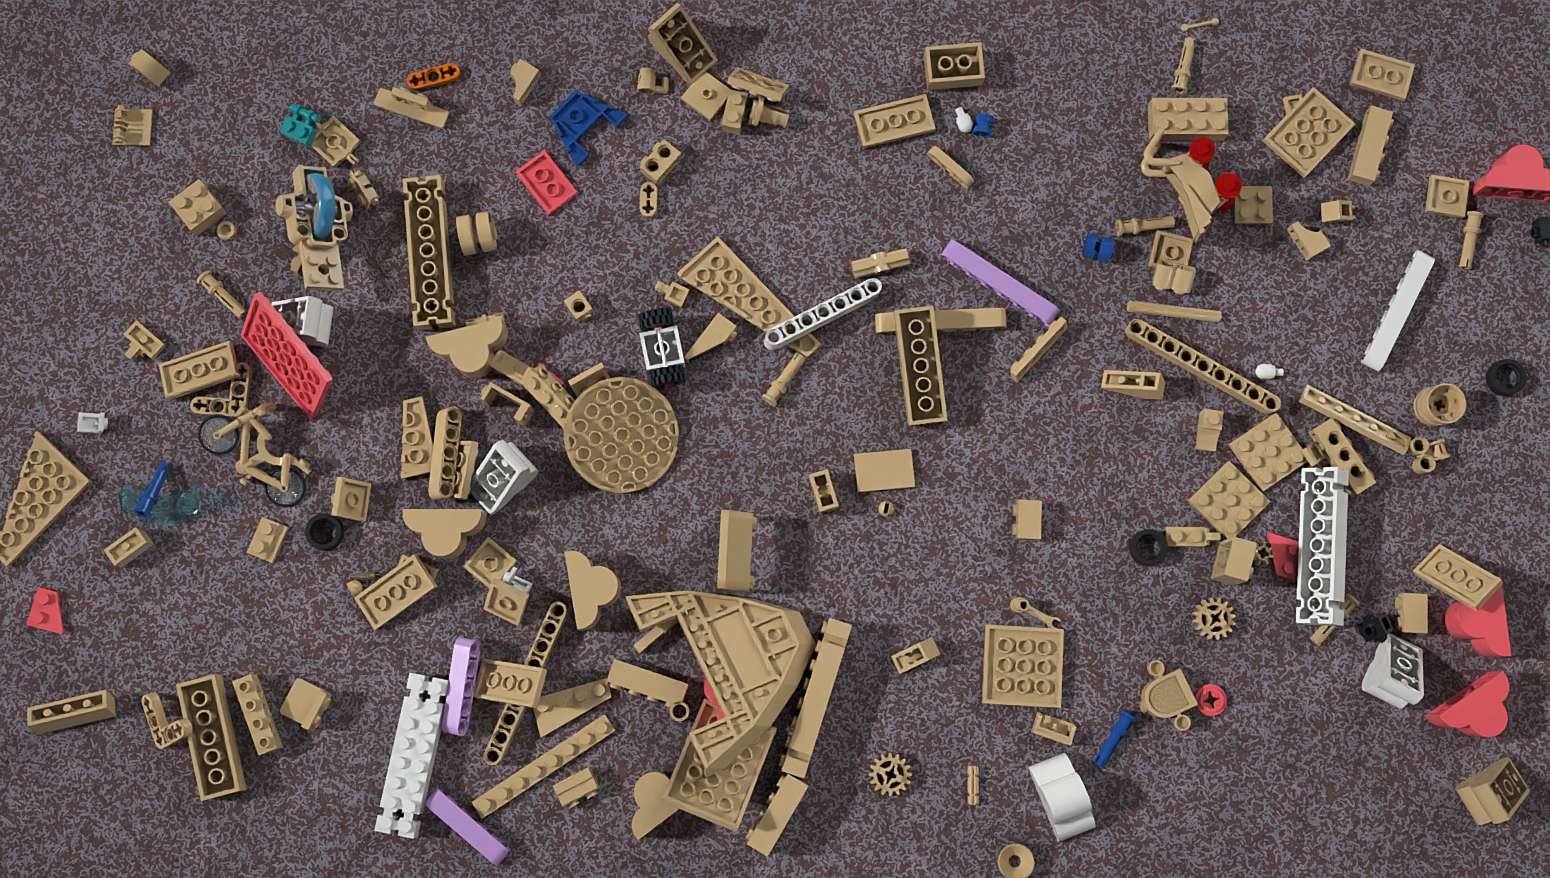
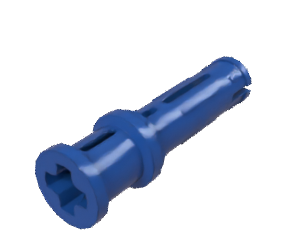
(150, 498)
(1119, 731)

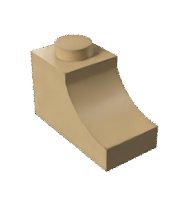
(525, 78)
(1307, 241)
(1208, 429)
(915, 655)

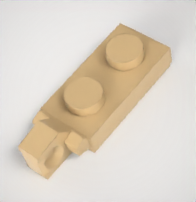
(1190, 536)

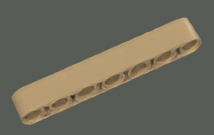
(952, 320)

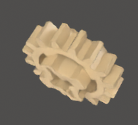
(1207, 613)
(894, 762)

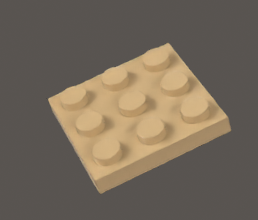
(1268, 452)
(1229, 501)

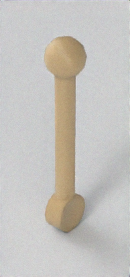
(1185, 27)

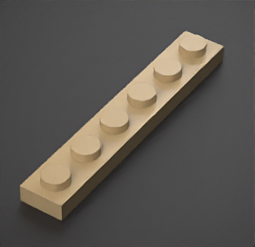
(1355, 419)

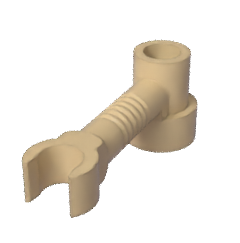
(1015, 606)

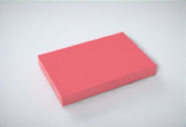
(546, 182)

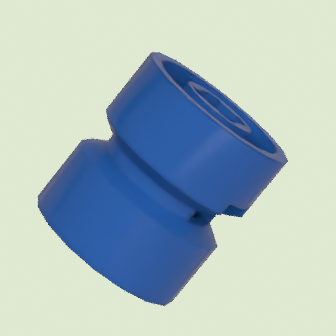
(1104, 249)

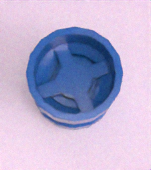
(984, 124)

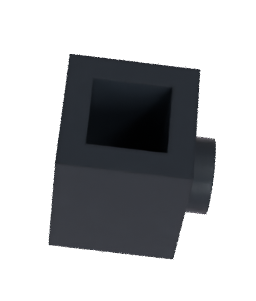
(1541, 231)

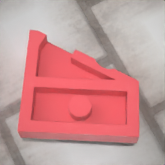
(1285, 556)
(46, 611)

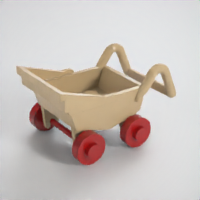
(1193, 182)

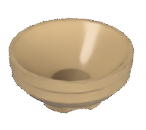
(1026, 861)

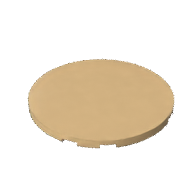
(621, 435)

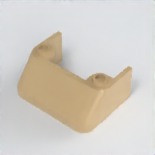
(735, 551)

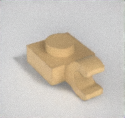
(674, 293)

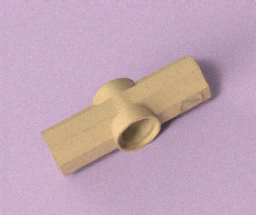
(880, 263)

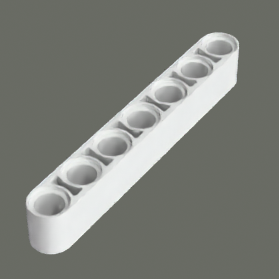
(1399, 309)
(816, 320)

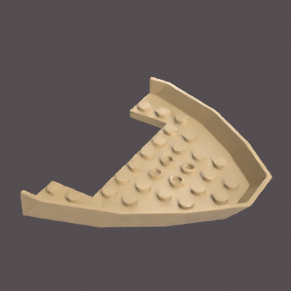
(748, 655)

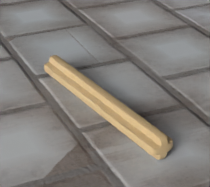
(1174, 311)

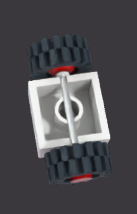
(662, 348)

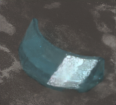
(169, 510)

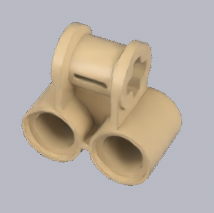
(1428, 453)

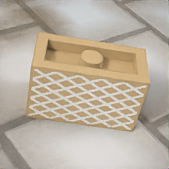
(128, 547)

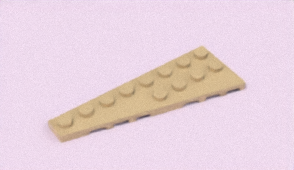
(731, 283)

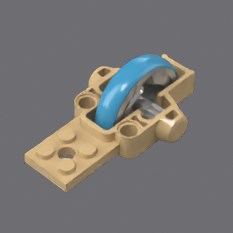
(314, 217)

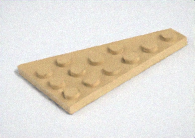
(44, 491)

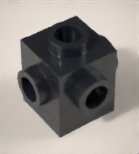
(1375, 627)

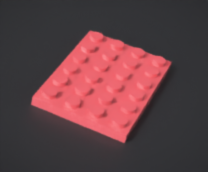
(286, 355)

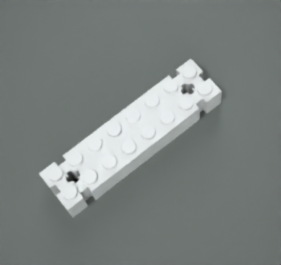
(1322, 546)
(412, 756)

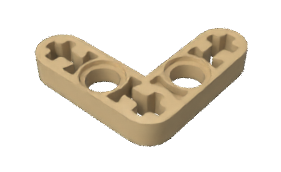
(229, 403)
(162, 732)

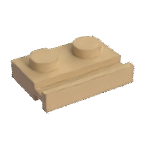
(267, 540)

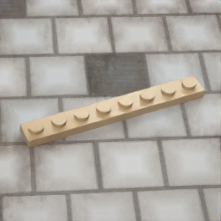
(543, 766)

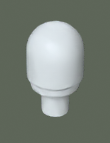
(963, 121)
(1268, 371)

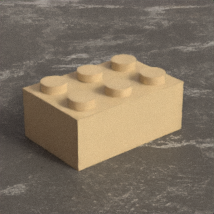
(954, 66)
(1234, 561)

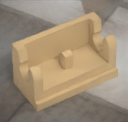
(510, 367)
(1053, 728)

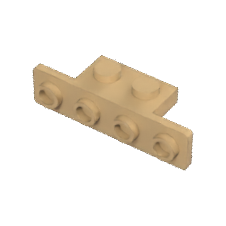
(411, 106)

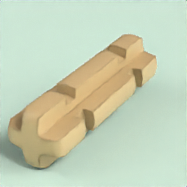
(973, 785)

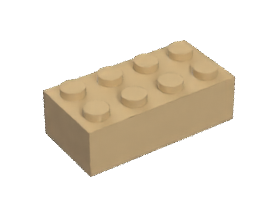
(1188, 118)
(775, 817)

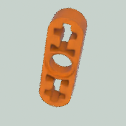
(421, 85)

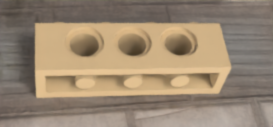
(1343, 444)
(257, 714)

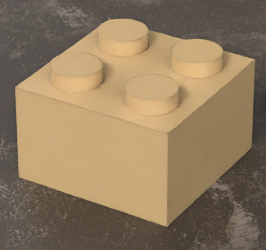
(197, 207)

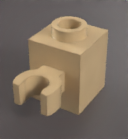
(1337, 211)

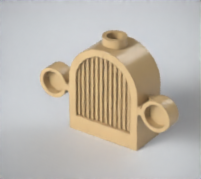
(1167, 695)

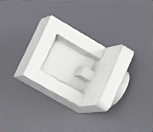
(91, 423)
(514, 581)

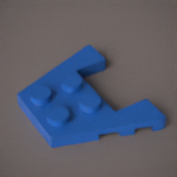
(577, 116)

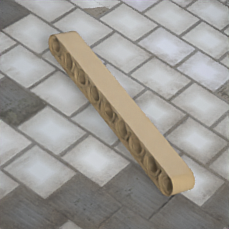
(1211, 367)
(502, 726)

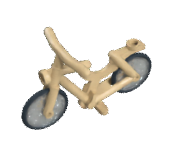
(220, 436)

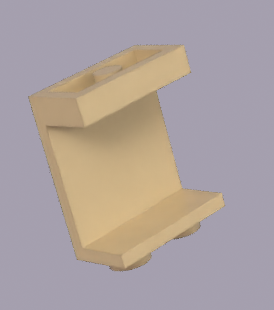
(525, 410)

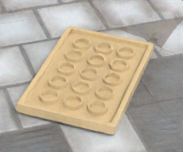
(721, 795)

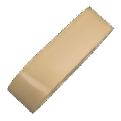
(653, 200)

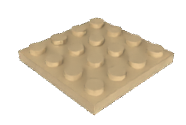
(1022, 666)

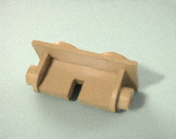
(358, 182)

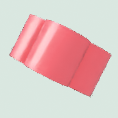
(1516, 176)
(1485, 627)
(1477, 708)

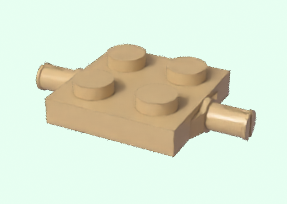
(335, 142)

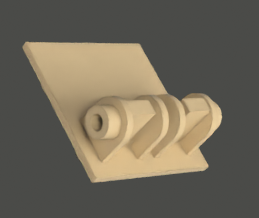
(132, 126)

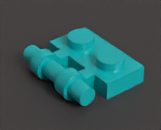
(298, 130)

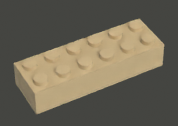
(920, 365)
(213, 737)

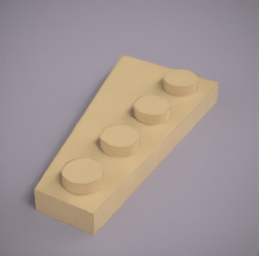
(416, 439)
(563, 706)

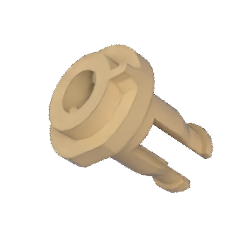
(767, 113)

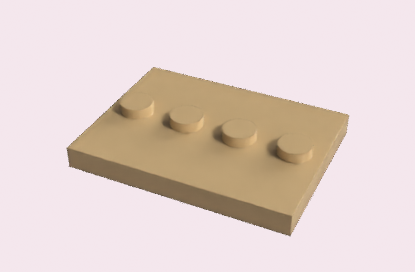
(1308, 132)

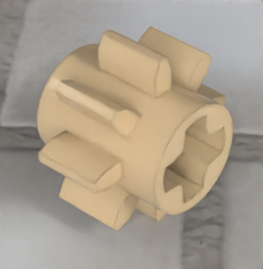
(1267, 554)

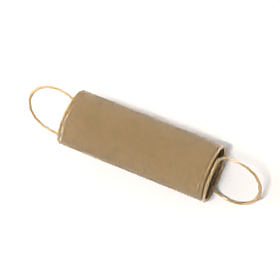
(364, 576)

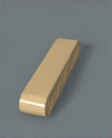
(439, 460)

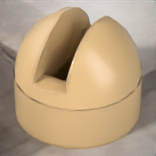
(882, 506)
(355, 587)

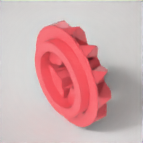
(1218, 705)

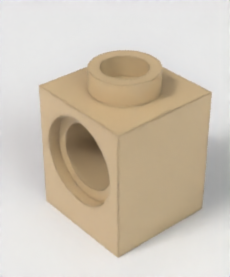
(575, 300)

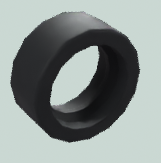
(1518, 370)
(309, 532)
(1163, 544)

